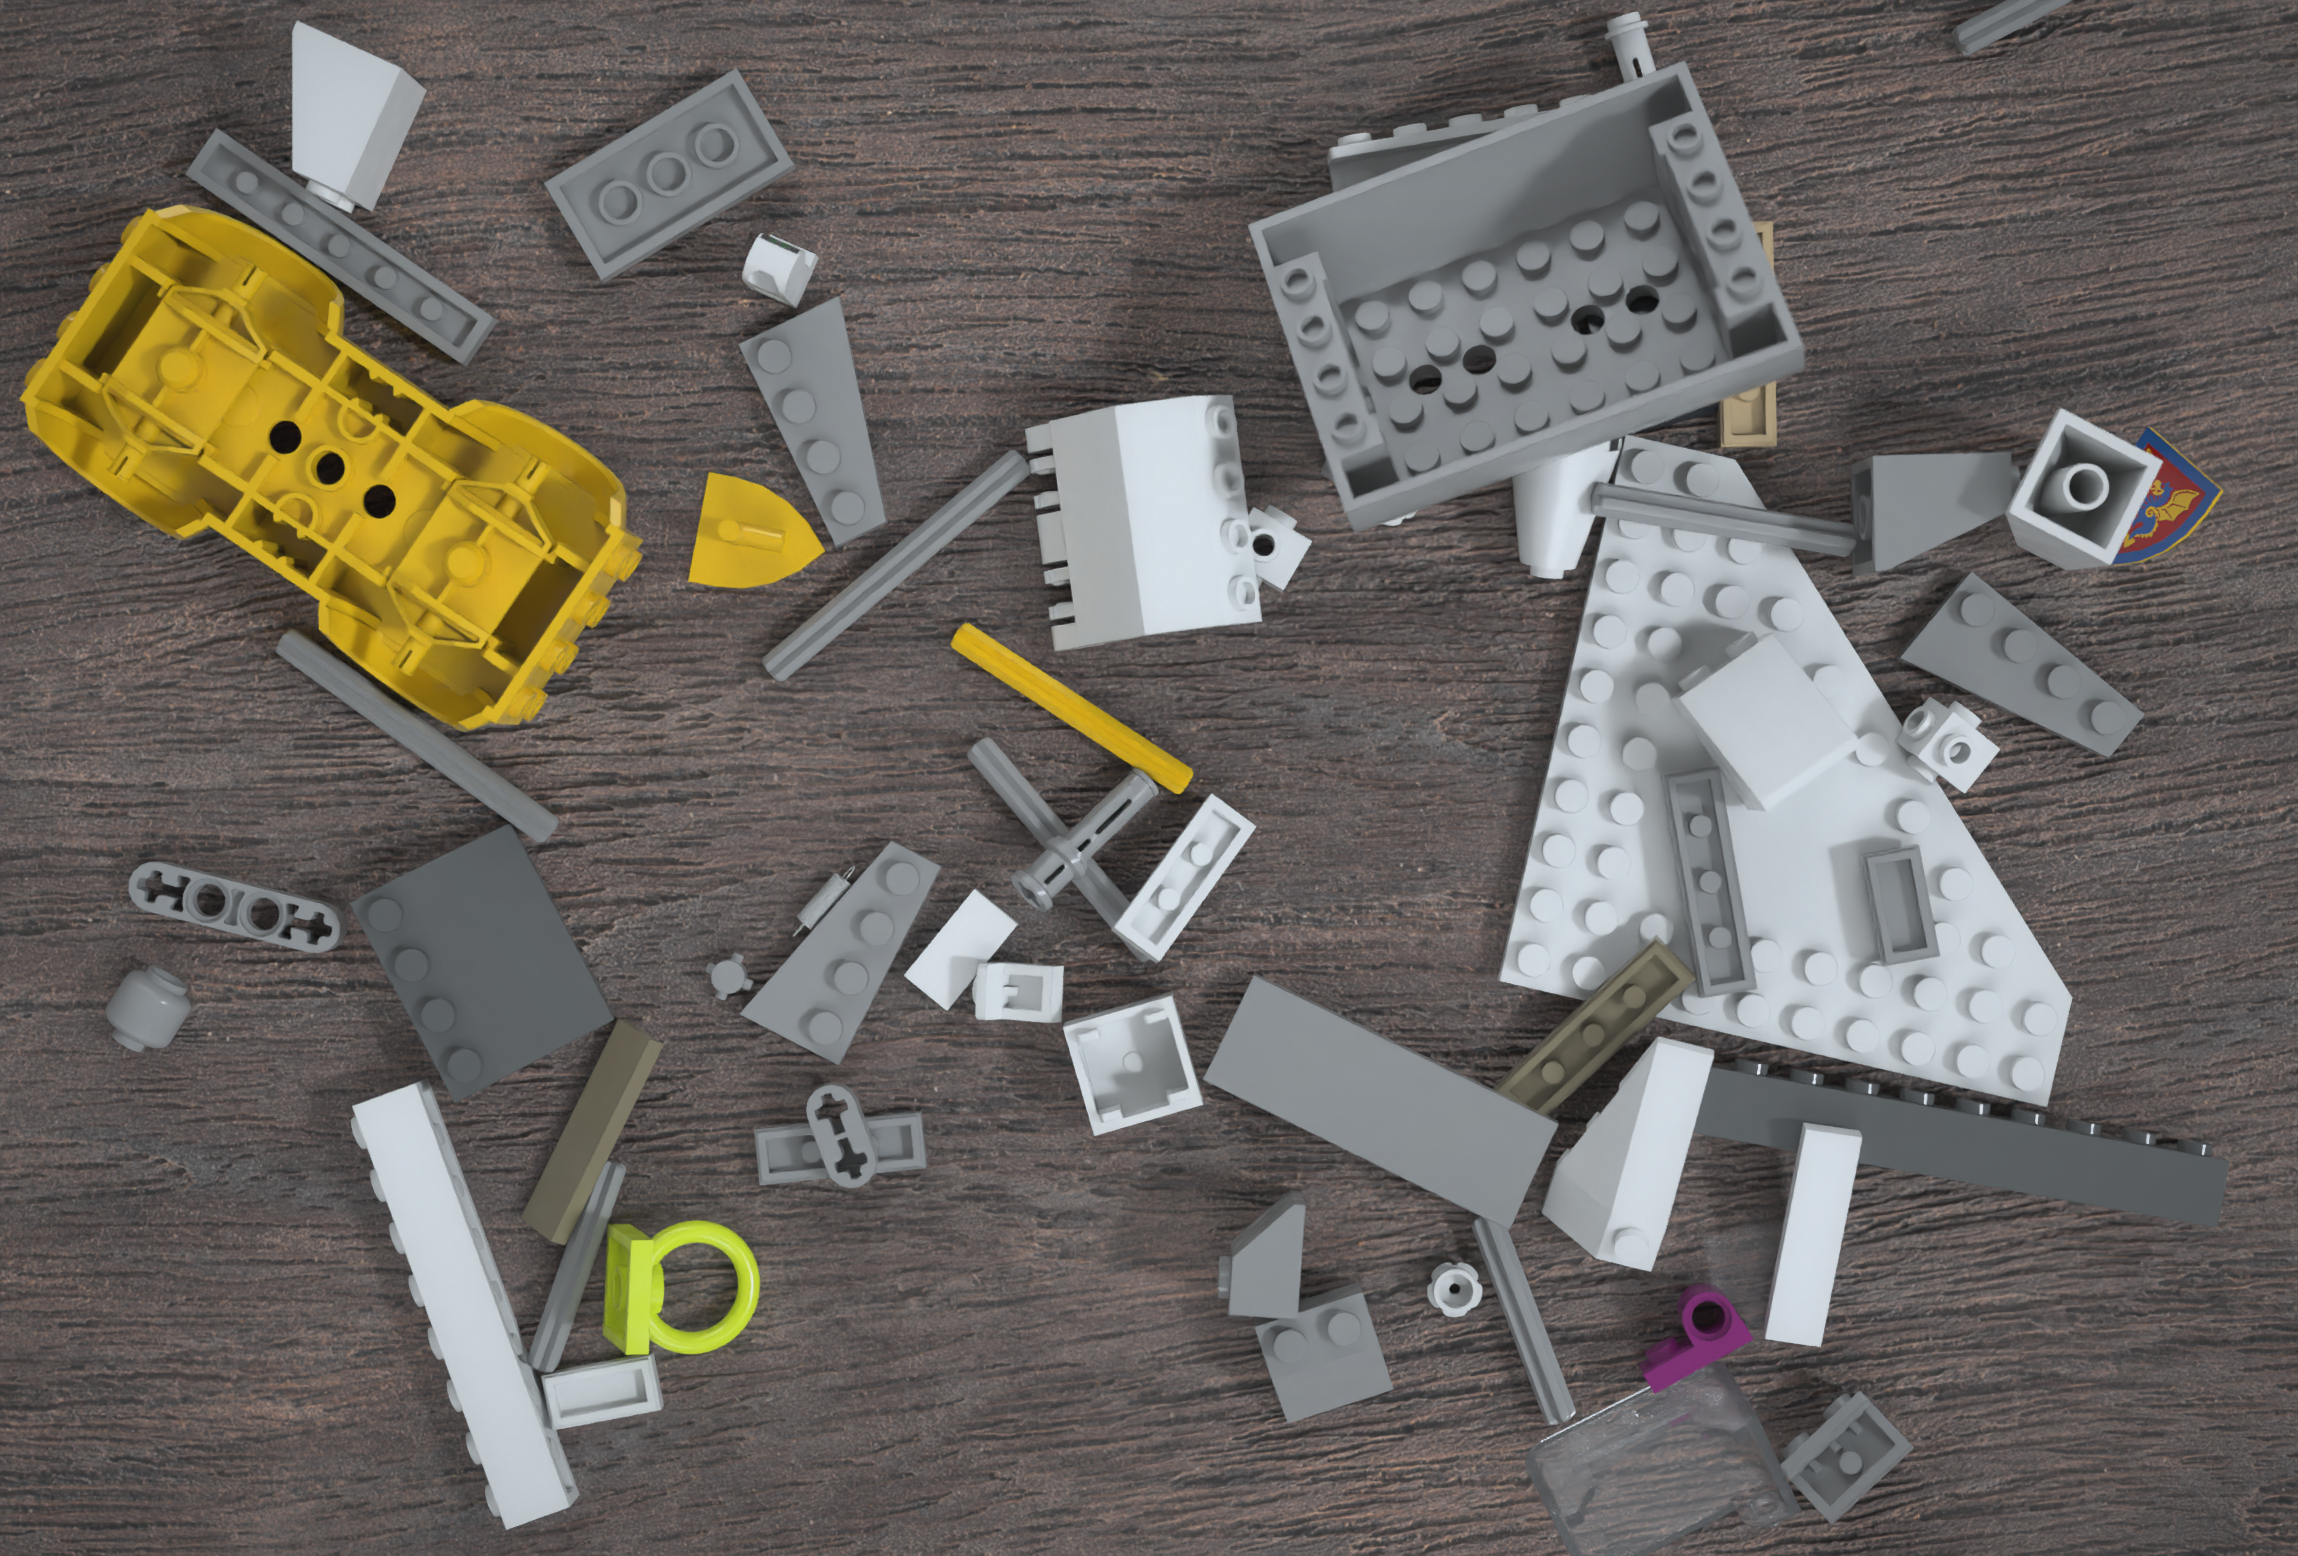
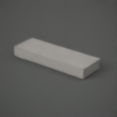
(793, 1155)

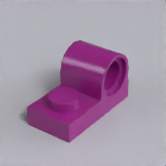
(1675, 1360)

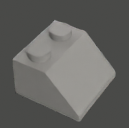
(1266, 1262)
(1325, 1354)

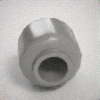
(148, 1009)

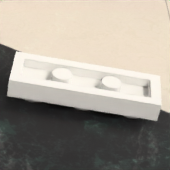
(1183, 878)

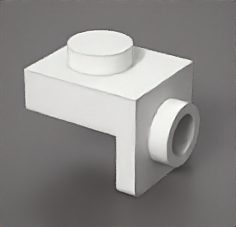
(1018, 992)

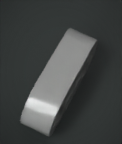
(830, 1140)

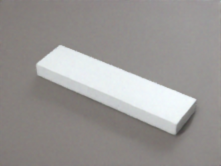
(1812, 1234)

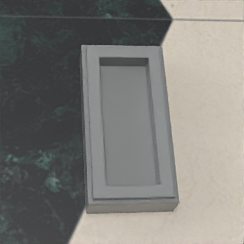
(1900, 905)

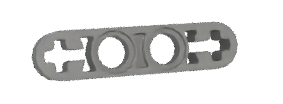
(238, 904)

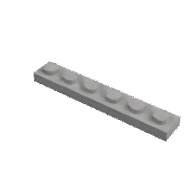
(341, 247)

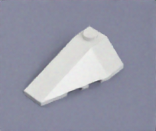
(1627, 1166)

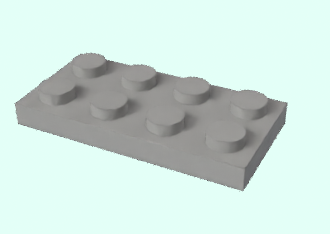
(670, 175)

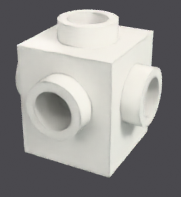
(1287, 546)
(1946, 744)

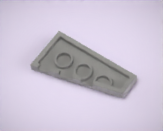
(818, 407)
(841, 964)

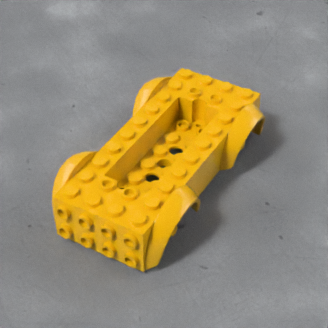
(496, 522)

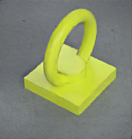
(637, 1288)

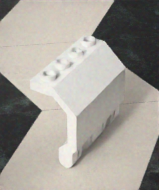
(1146, 520)

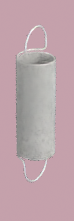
(823, 901)

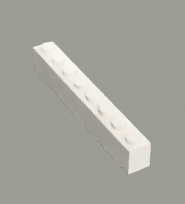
(465, 1304)

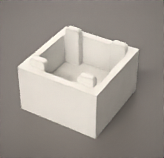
(1133, 1063)

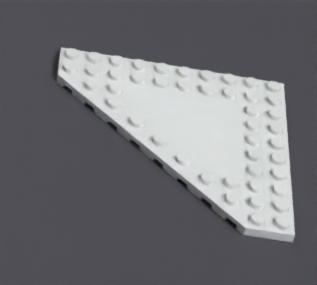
(1603, 852)

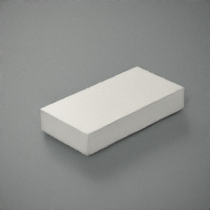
(959, 947)
(602, 1391)

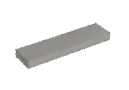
(1708, 882)

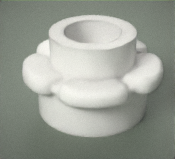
(1461, 1302)

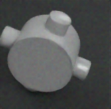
(729, 976)

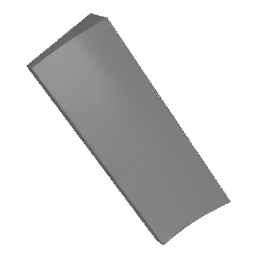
(1381, 1101)

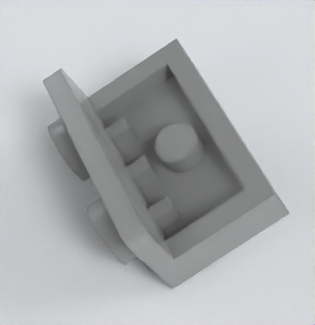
(1844, 1455)

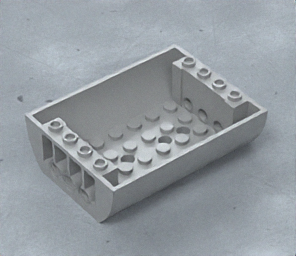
(1501, 260)

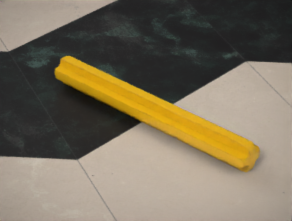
(1071, 708)

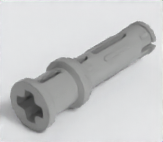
(1067, 855)

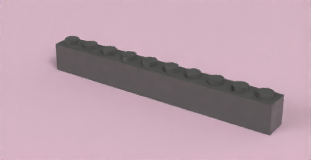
(1970, 1142)

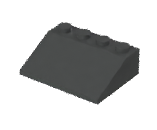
(482, 961)

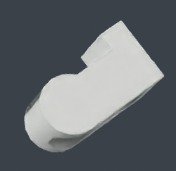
(778, 269)

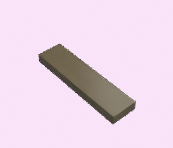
(1598, 1028)
(592, 1131)

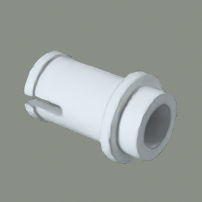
(1630, 45)

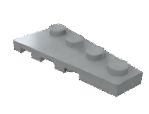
(2005, 658)

